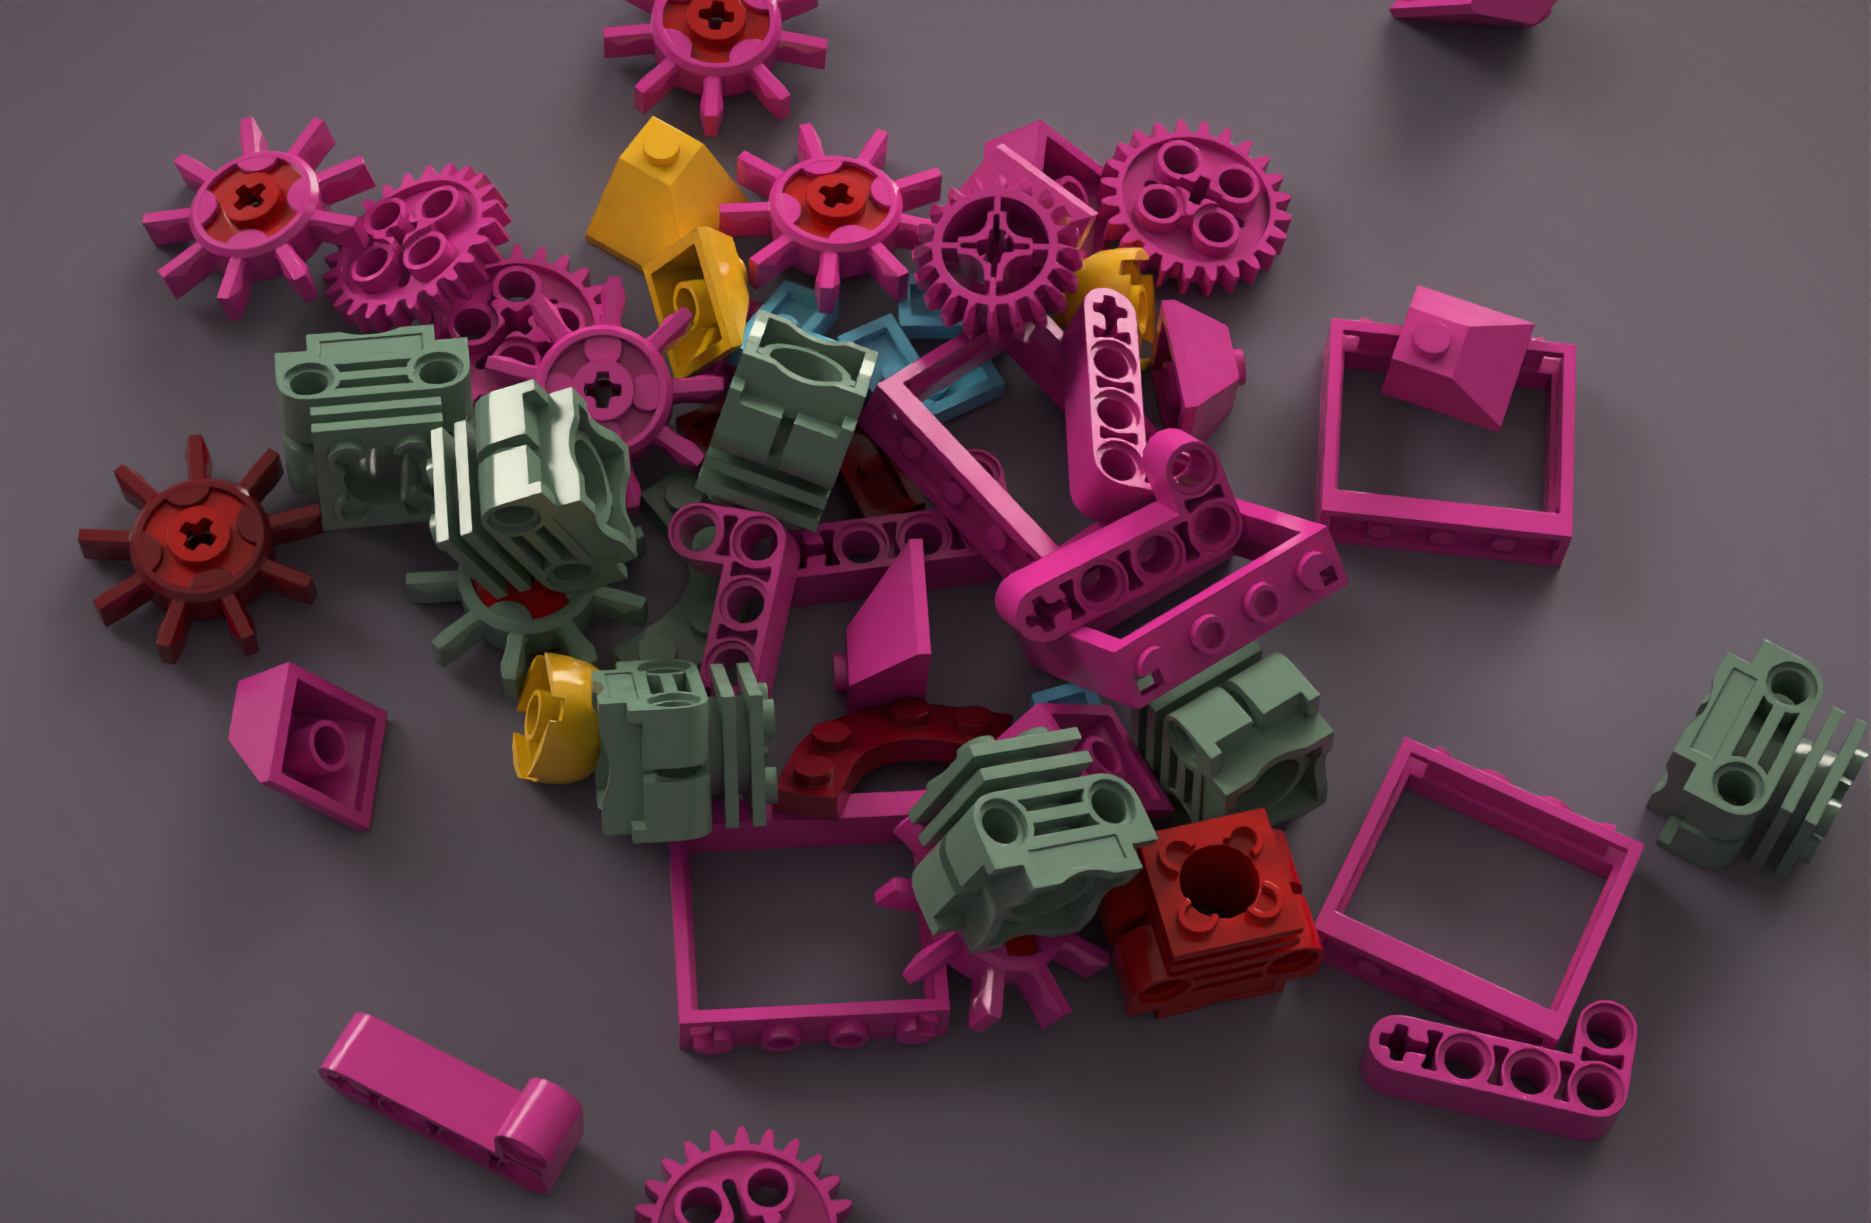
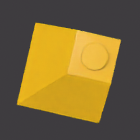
(659, 195)
(712, 284)

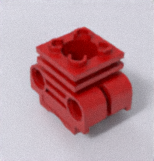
(1184, 960)

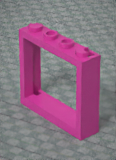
(943, 466)
(1446, 525)
(1288, 573)
(864, 820)
(1440, 985)

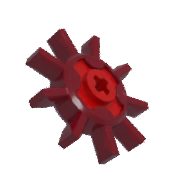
(202, 549)

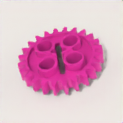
(1194, 206)
(421, 249)
(510, 326)
(748, 1169)

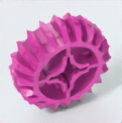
(947, 252)

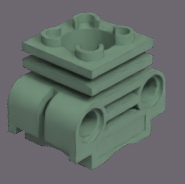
(363, 418)
(786, 422)
(532, 493)
(1237, 740)
(677, 747)
(1752, 764)
(1024, 839)

